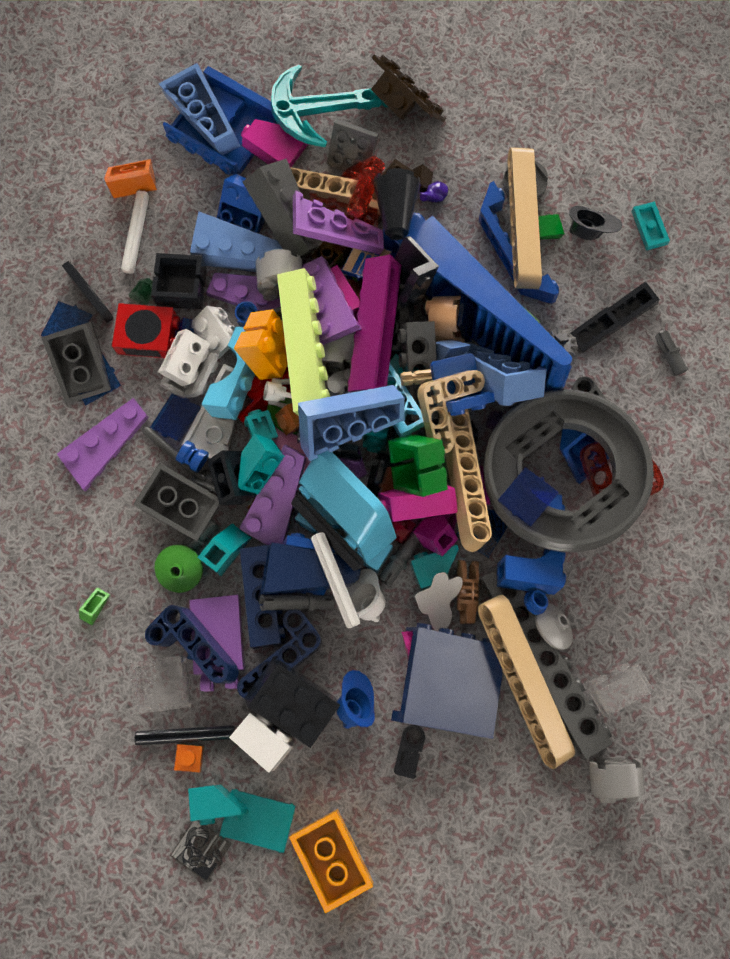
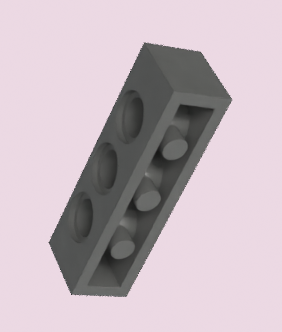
(425, 335)

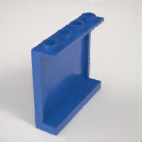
(254, 108)

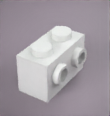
(184, 358)

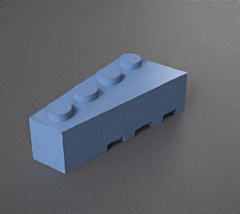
(196, 102)
(228, 244)
(508, 379)
(347, 417)

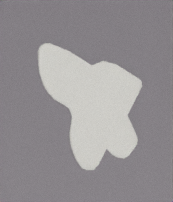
(437, 598)

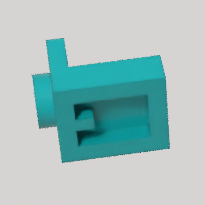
(261, 424)

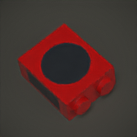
(144, 330)

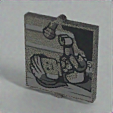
(200, 850)

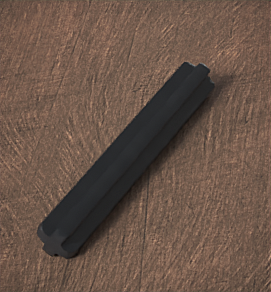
(334, 539)
(183, 735)

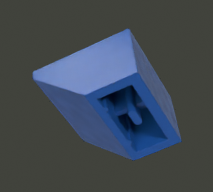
(238, 206)

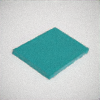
(264, 825)

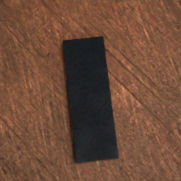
(87, 291)

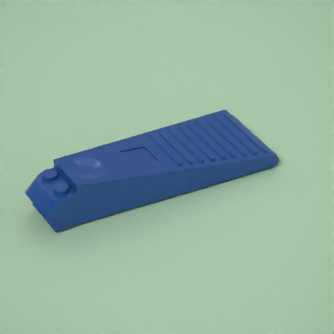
(498, 318)

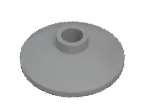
(554, 627)

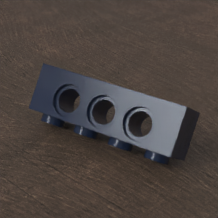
(258, 636)

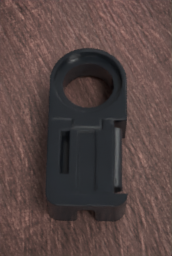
(408, 755)

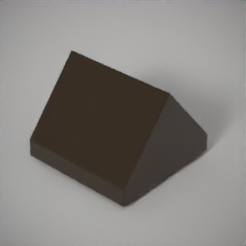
(425, 175)

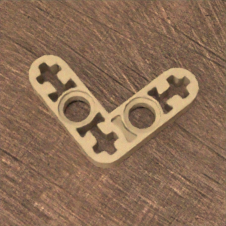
(440, 397)

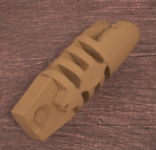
(469, 593)

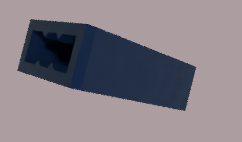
(298, 570)

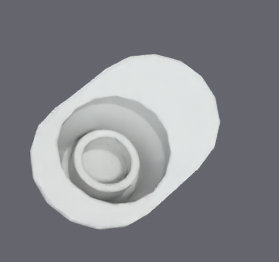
(367, 596)

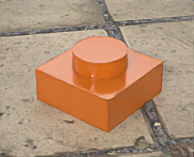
(188, 758)

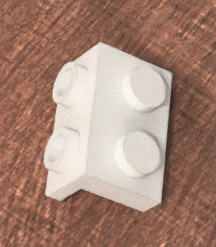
(215, 328)

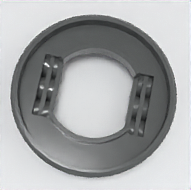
(537, 422)

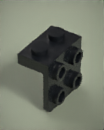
(416, 272)

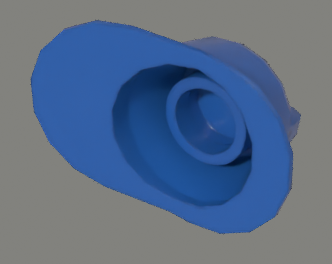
(356, 701)

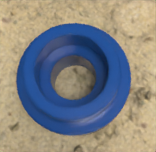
(536, 601)

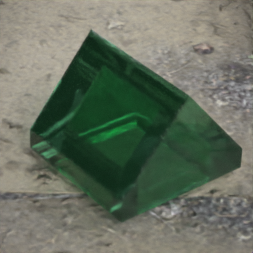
(142, 291)

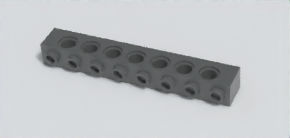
(600, 735)

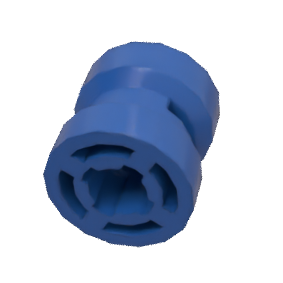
(243, 311)
(192, 456)

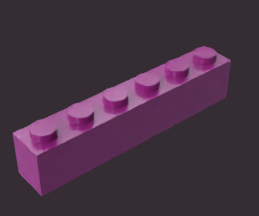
(377, 320)

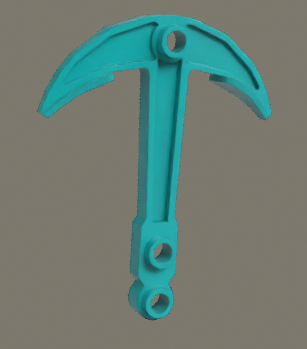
(289, 109)

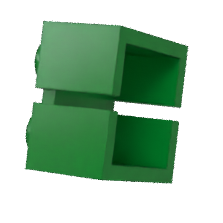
(425, 473)

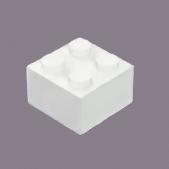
(262, 741)

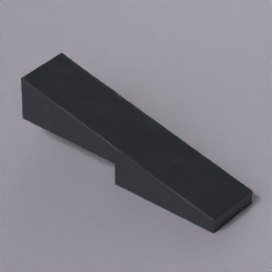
(615, 317)

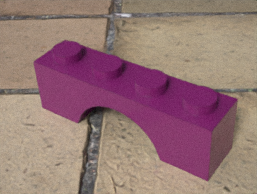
(438, 532)

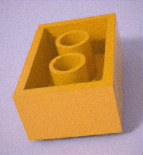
(331, 861)

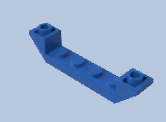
(500, 241)

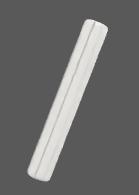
(135, 232)
(335, 580)

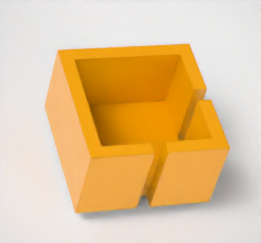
(263, 345)

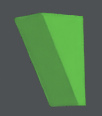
(92, 607)

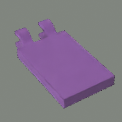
(223, 621)

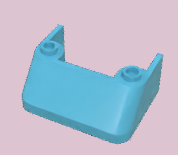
(349, 503)

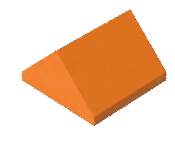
(130, 178)

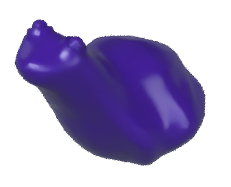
(435, 192)

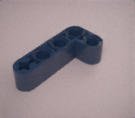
(295, 644)
(195, 648)

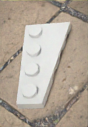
(211, 432)

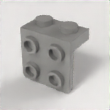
(200, 385)

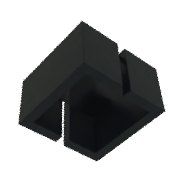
(181, 280)

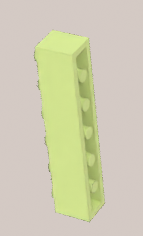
(302, 337)

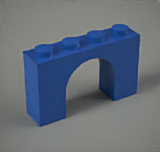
(534, 574)

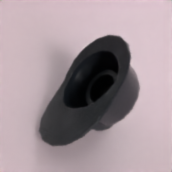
(592, 224)

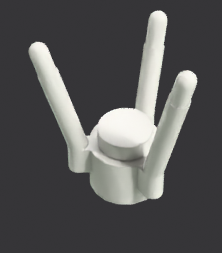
(275, 392)

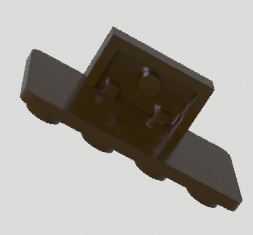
(400, 92)

